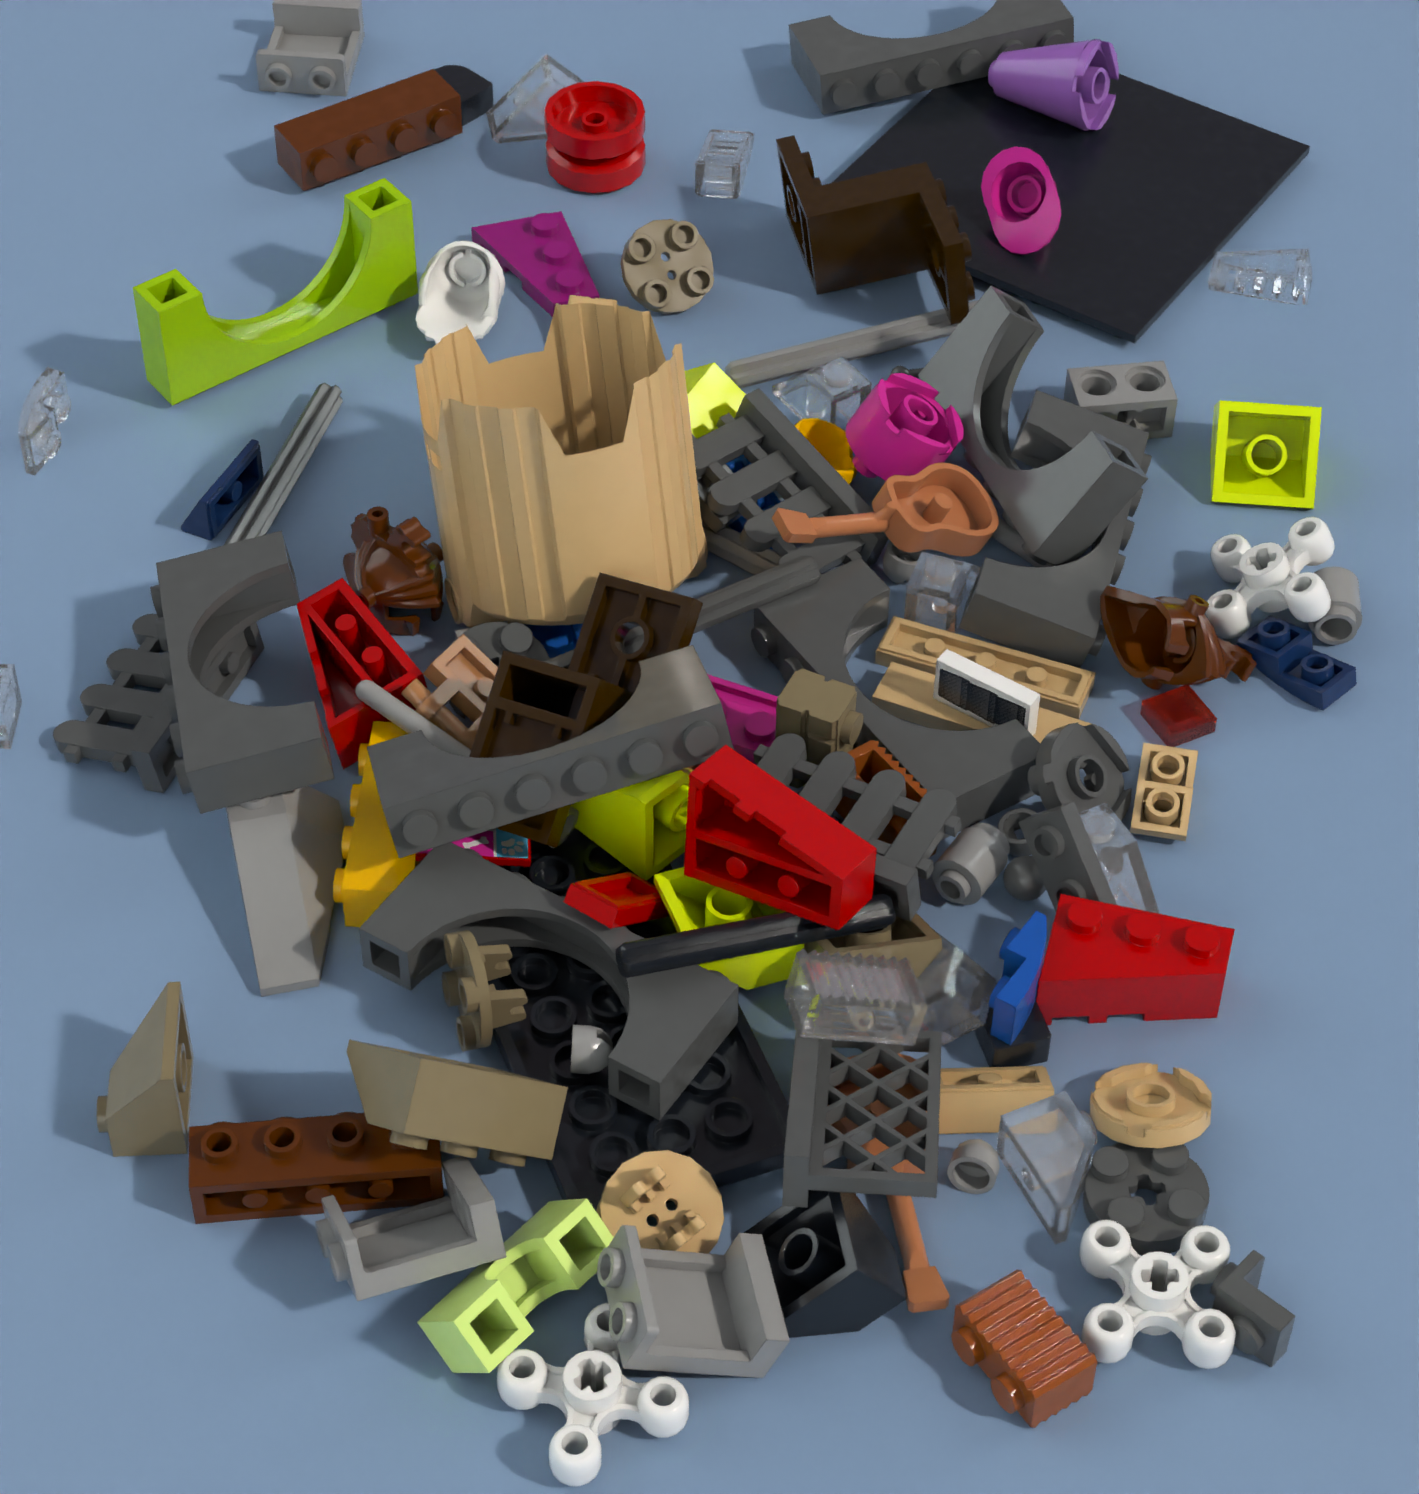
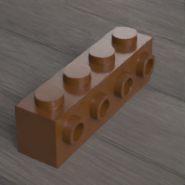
(368, 129)
(294, 1162)

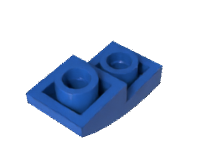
(1018, 987)

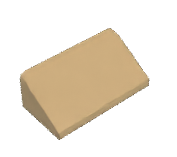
(979, 1095)

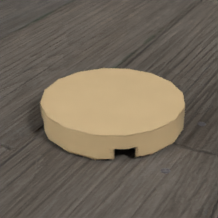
(1150, 1106)

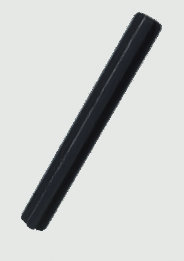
(742, 938)

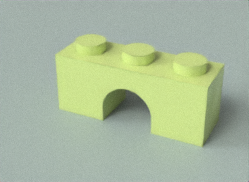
(487, 1310)

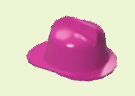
(1021, 200)

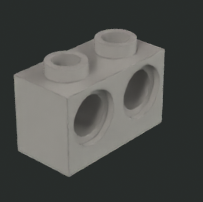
(1127, 393)

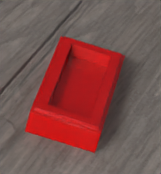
(616, 900)

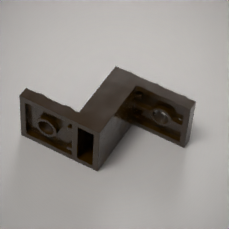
(876, 228)
(546, 704)

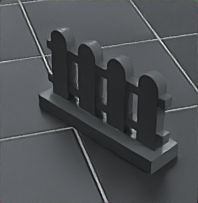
(791, 466)
(150, 742)
(876, 804)

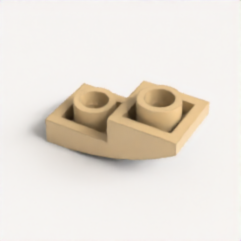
(1164, 792)

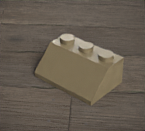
(456, 1103)

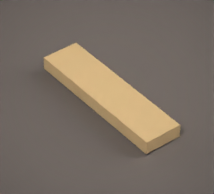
(918, 646)
(909, 696)

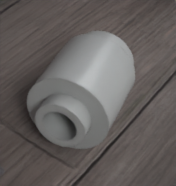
(1345, 610)
(971, 863)

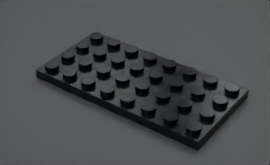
(724, 1119)

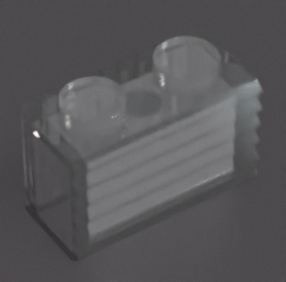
(855, 998)

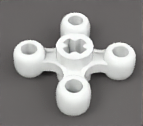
(1270, 577)
(1156, 1294)
(592, 1398)

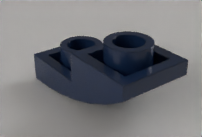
(1288, 659)

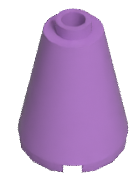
(1060, 81)

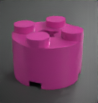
(902, 429)

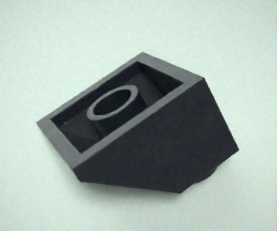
(830, 1265)

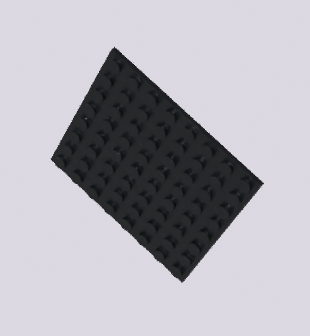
(1136, 198)

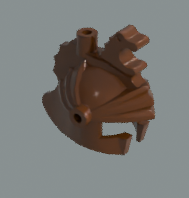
(394, 569)
(1168, 640)

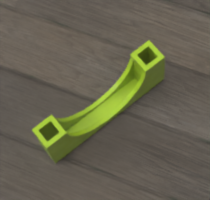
(364, 274)

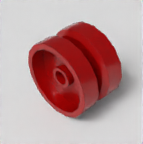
(595, 137)

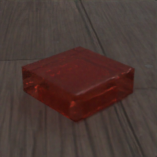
(1178, 716)

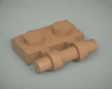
(465, 679)

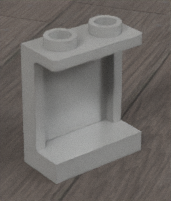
(312, 47)
(416, 1240)
(693, 1307)

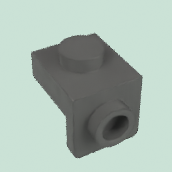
(1259, 1321)

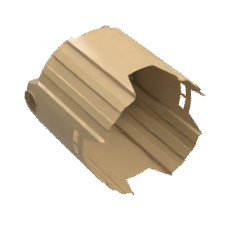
(560, 467)

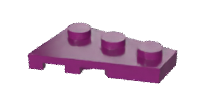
(541, 256)

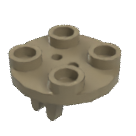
(686, 259)
(467, 987)

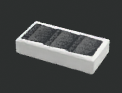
(983, 692)

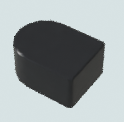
(474, 90)
(1028, 1048)

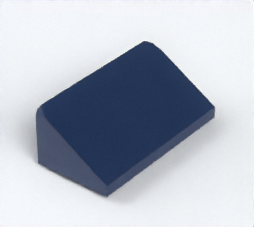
(226, 494)

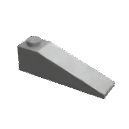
(286, 873)

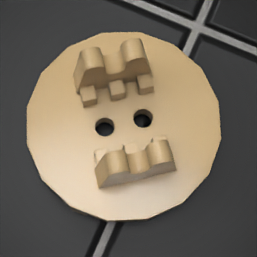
(644, 1186)

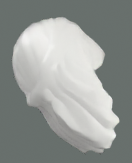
(458, 289)

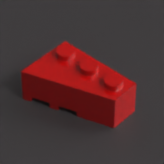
(346, 648)
(773, 843)
(1131, 962)

